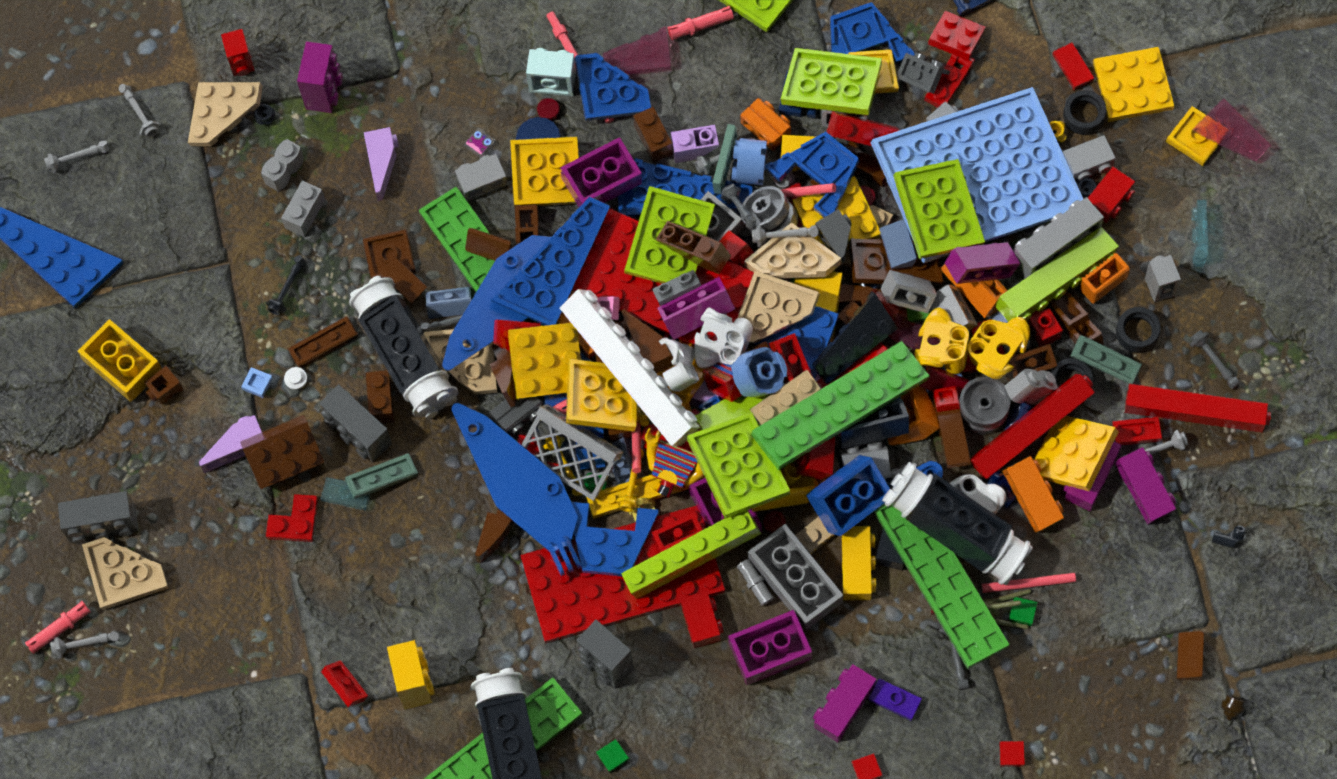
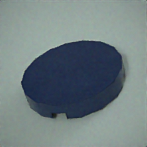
(537, 129)

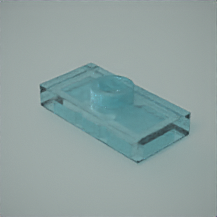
(338, 493)

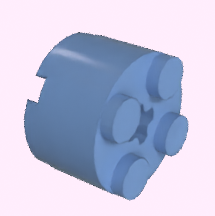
(750, 161)
(759, 372)

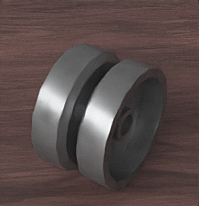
(770, 209)
(985, 418)

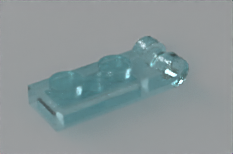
(1200, 233)

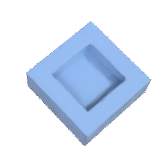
(256, 382)

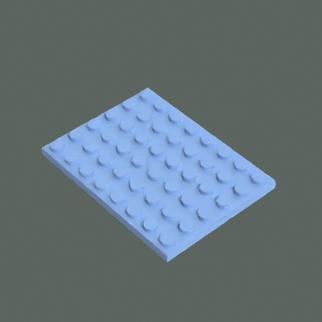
(1005, 157)

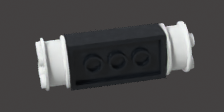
(403, 347)
(958, 523)
(506, 725)

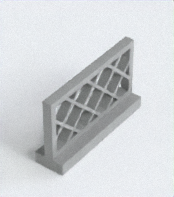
(584, 438)

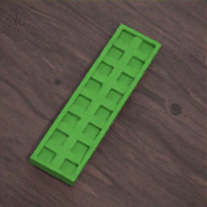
(449, 220)
(839, 405)
(945, 589)
(549, 714)

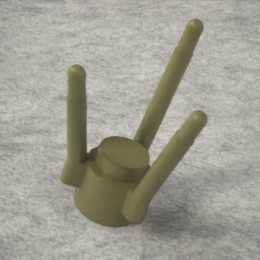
(993, 606)

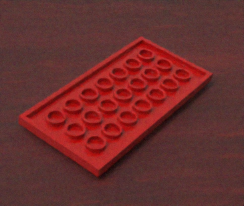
(605, 276)
(577, 599)

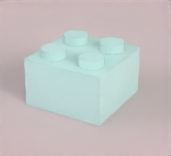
(551, 72)

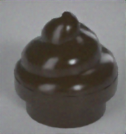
(1232, 706)

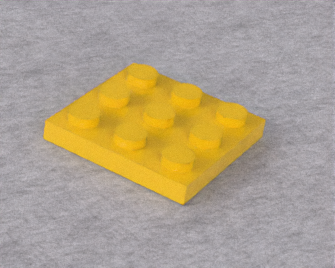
(1133, 84)
(538, 170)
(852, 204)
(542, 358)
(598, 398)
(1075, 452)

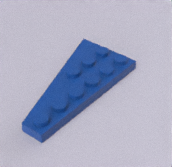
(674, 181)
(59, 260)
(553, 270)

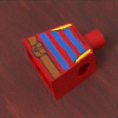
(721, 382)

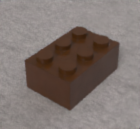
(282, 452)

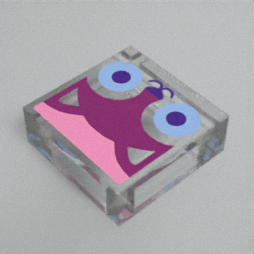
(480, 143)

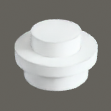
(295, 378)

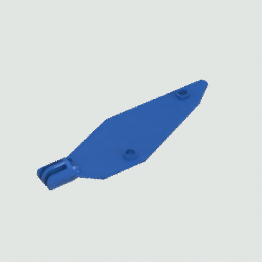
(477, 321)
(521, 485)

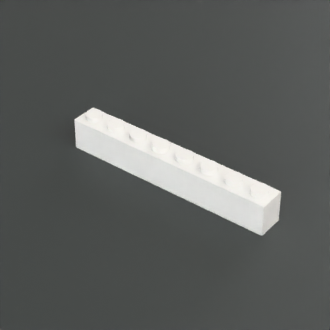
(630, 367)

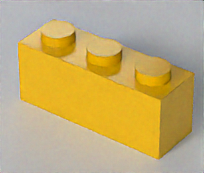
(858, 563)

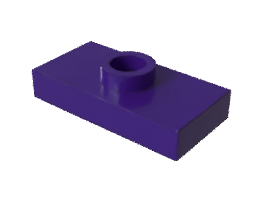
(895, 699)

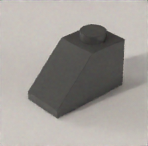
(835, 233)

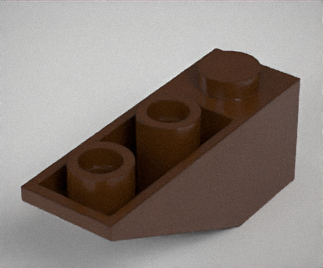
(694, 246)
(648, 342)

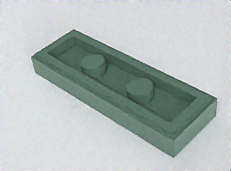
(724, 159)
(1106, 360)
(381, 476)

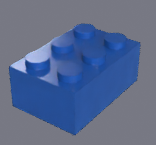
(849, 495)

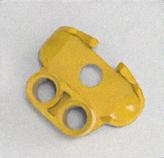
(952, 346)
(990, 362)

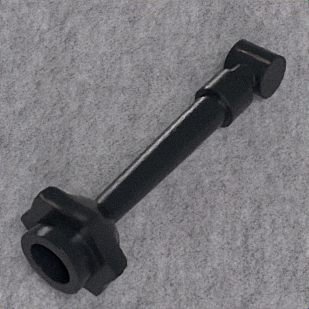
(276, 306)

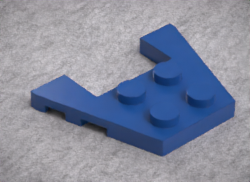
(863, 30)
(824, 162)
(610, 550)

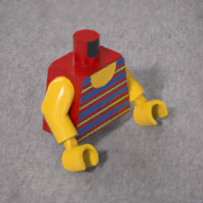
(671, 464)

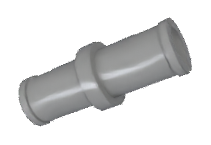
(755, 582)

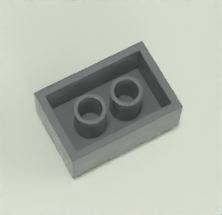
(355, 424)
(98, 517)
(604, 654)

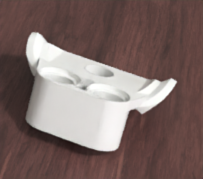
(730, 343)
(683, 373)
(989, 496)

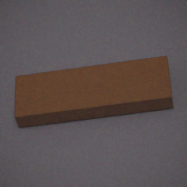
(323, 342)

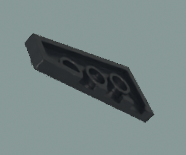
(863, 332)

